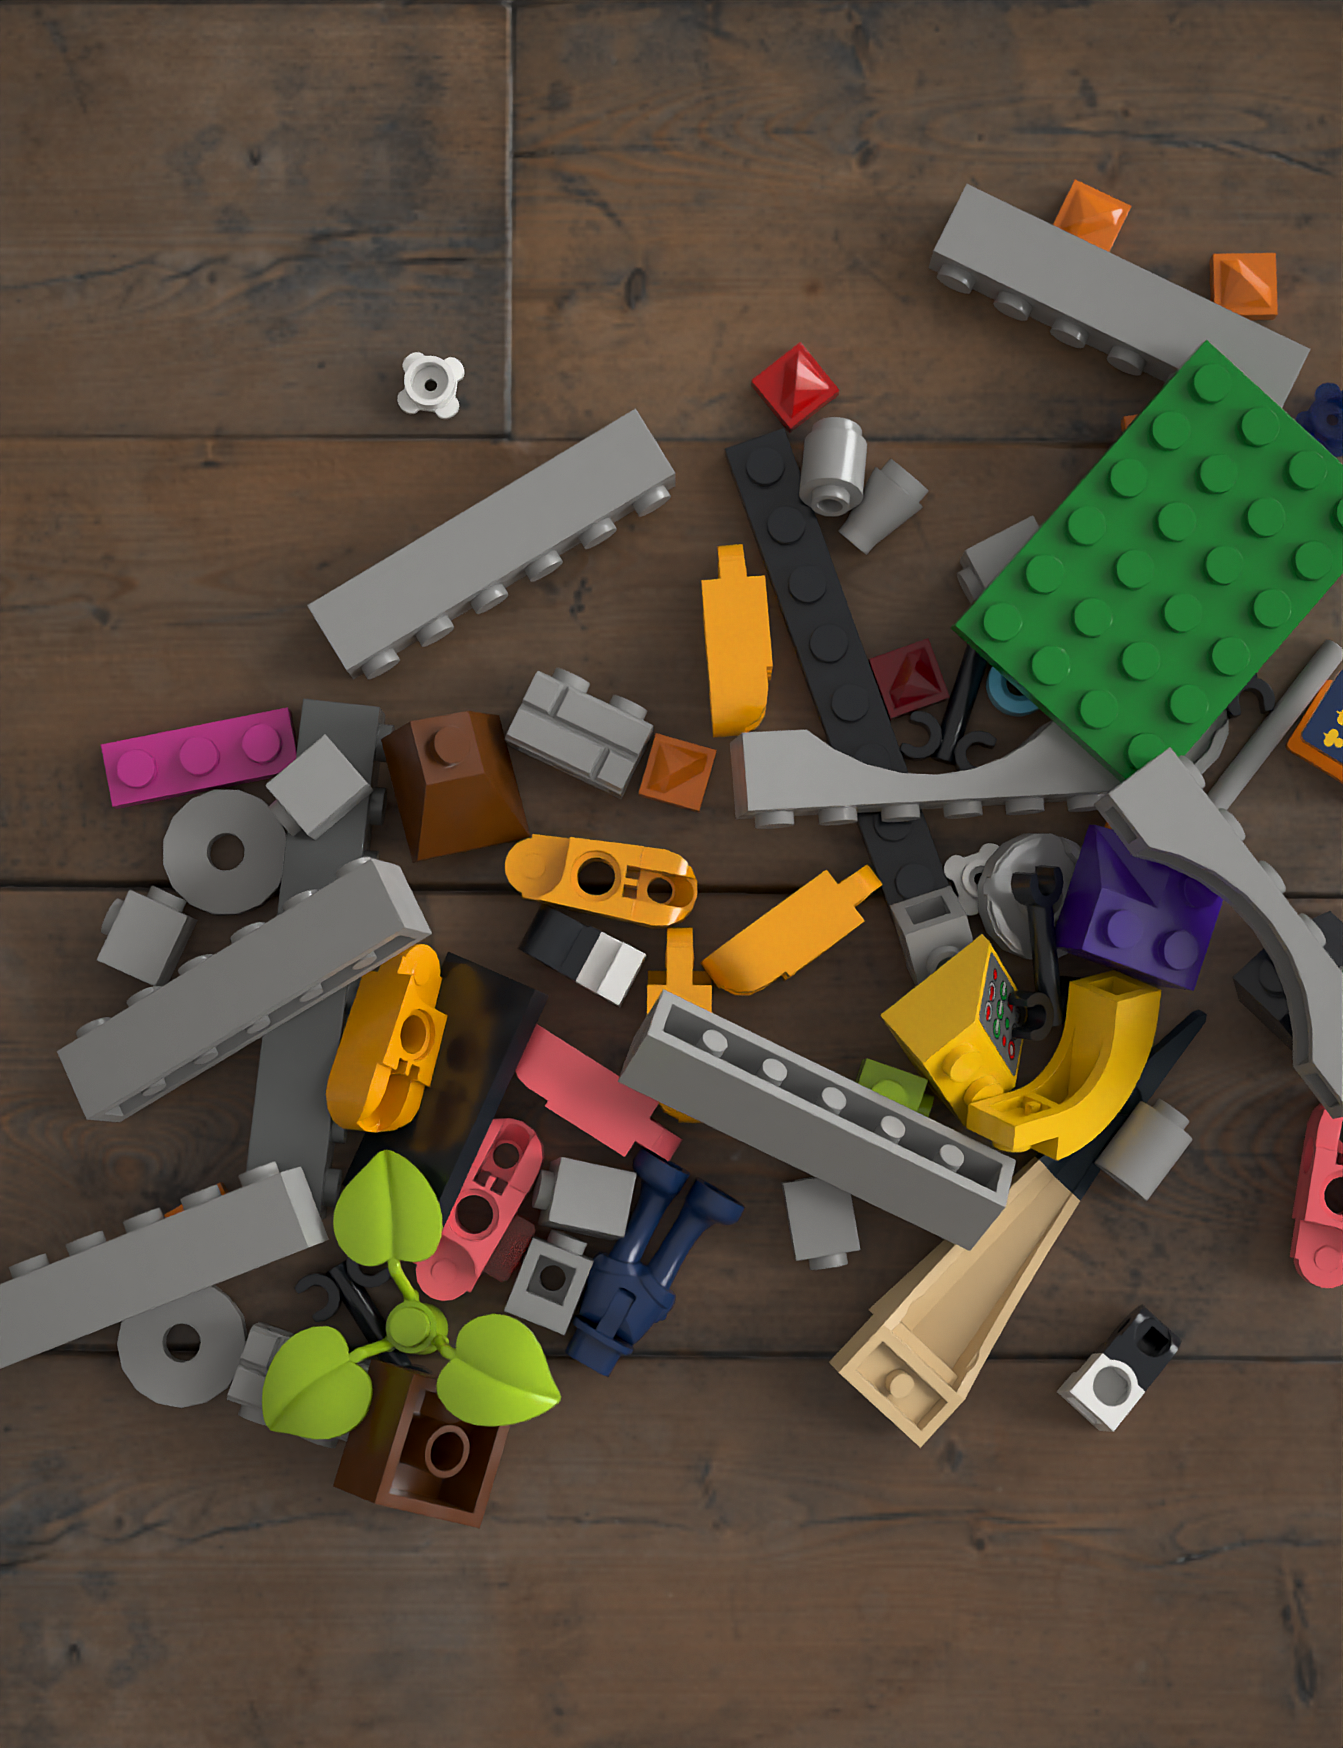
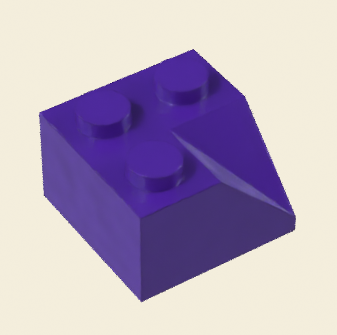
(1136, 914)

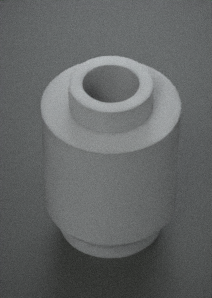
(833, 466)

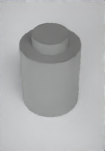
(1145, 1148)

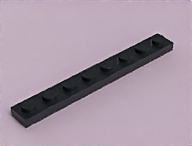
(830, 652)

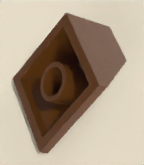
(454, 784)

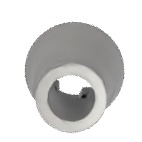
(887, 502)

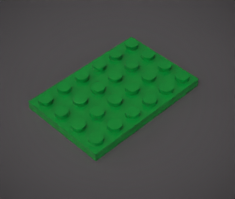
(1168, 569)

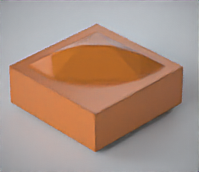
(1092, 215)
(1245, 284)
(677, 772)

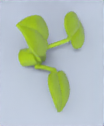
(492, 1374)

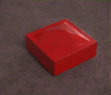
(795, 387)

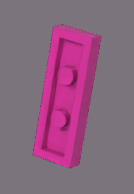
(199, 758)

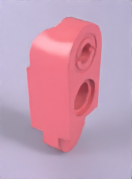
(592, 1096)
(1318, 1230)
(463, 1252)

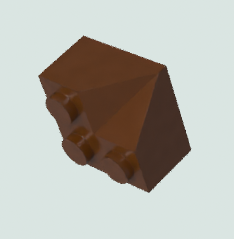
(418, 1453)

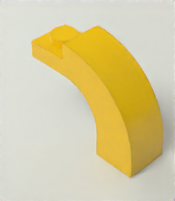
(1089, 1076)

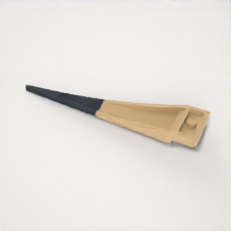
(948, 1311)

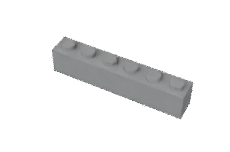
(1100, 297)
(495, 545)
(243, 990)
(817, 1121)
(156, 1260)

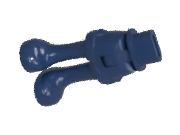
(624, 1293)

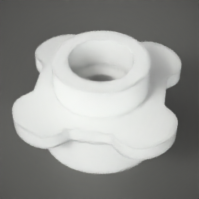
(420, 370)
(962, 873)

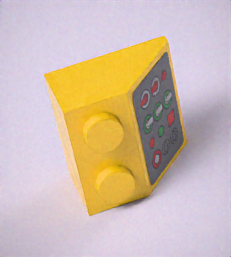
(961, 1028)

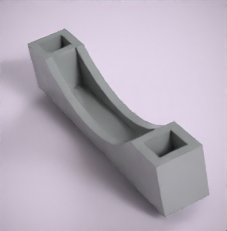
(801, 775)
(1173, 822)

